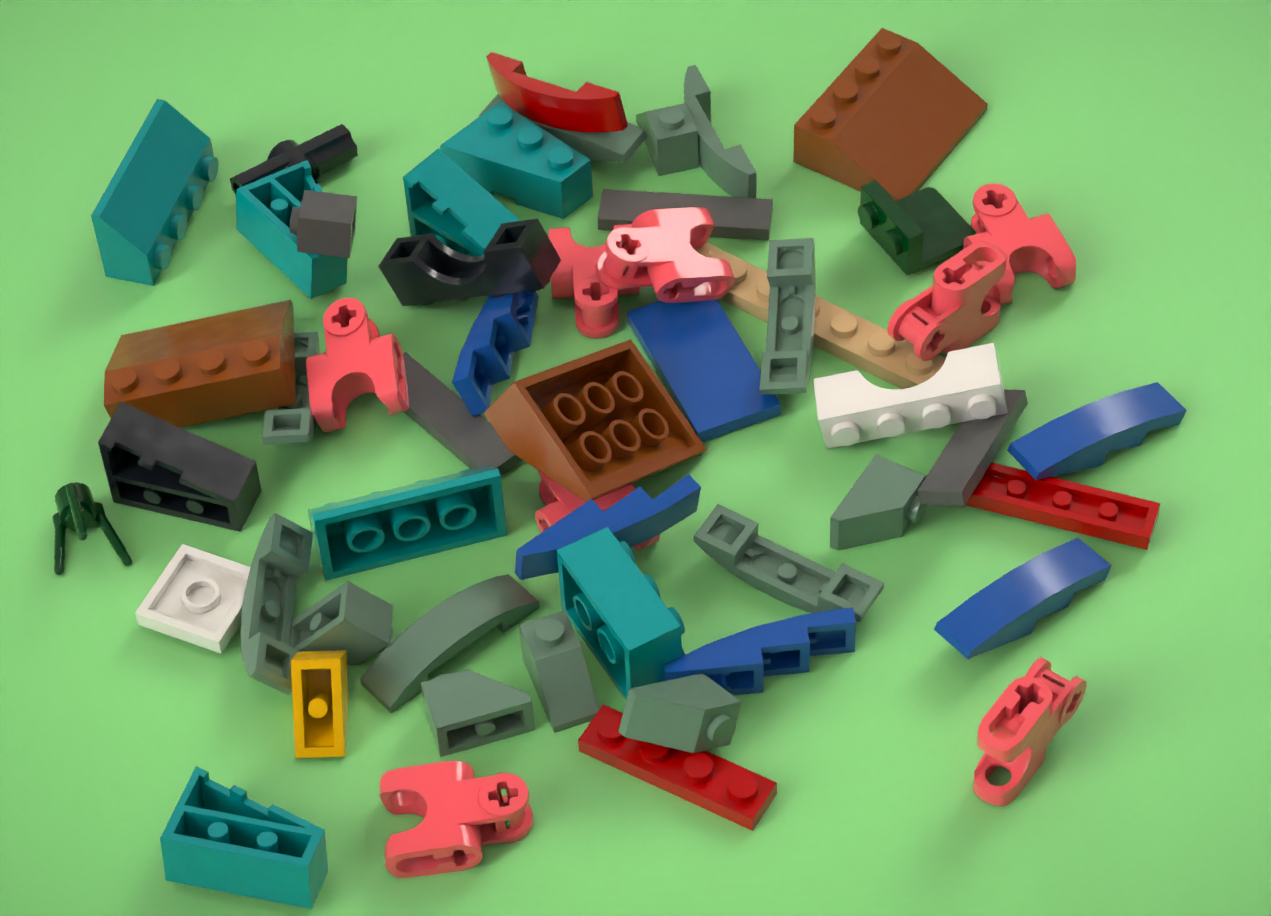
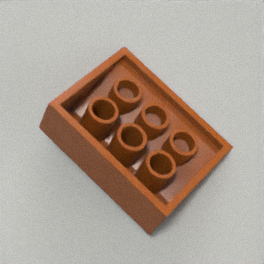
(887, 118)
(207, 366)
(595, 422)

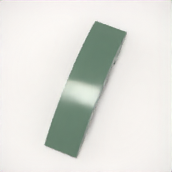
(726, 167)
(790, 317)
(295, 421)
(781, 572)
(269, 601)
(442, 634)

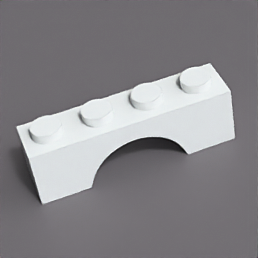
(961, 391)

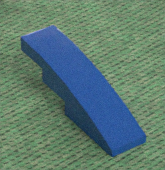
(488, 352)
(1089, 432)
(630, 520)
(1020, 597)
(769, 649)

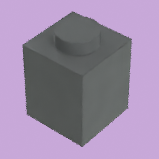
(325, 223)

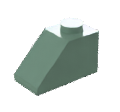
(671, 138)
(877, 505)
(345, 621)
(558, 670)
(474, 711)
(681, 714)

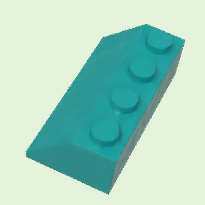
(153, 195)
(408, 521)

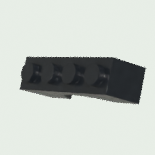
(430, 272)

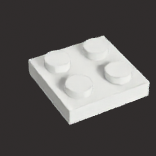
(196, 599)

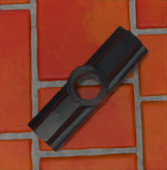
(321, 152)

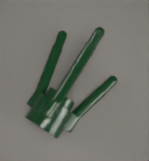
(78, 512)

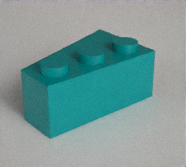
(522, 162)
(452, 206)
(264, 220)
(241, 847)

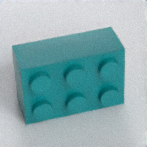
(618, 610)

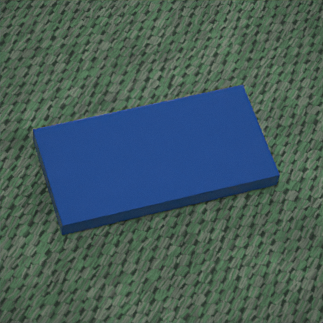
(703, 365)

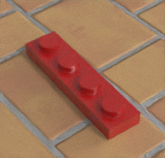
(1066, 505)
(695, 777)

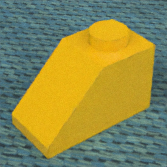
(320, 703)

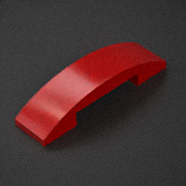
(586, 110)

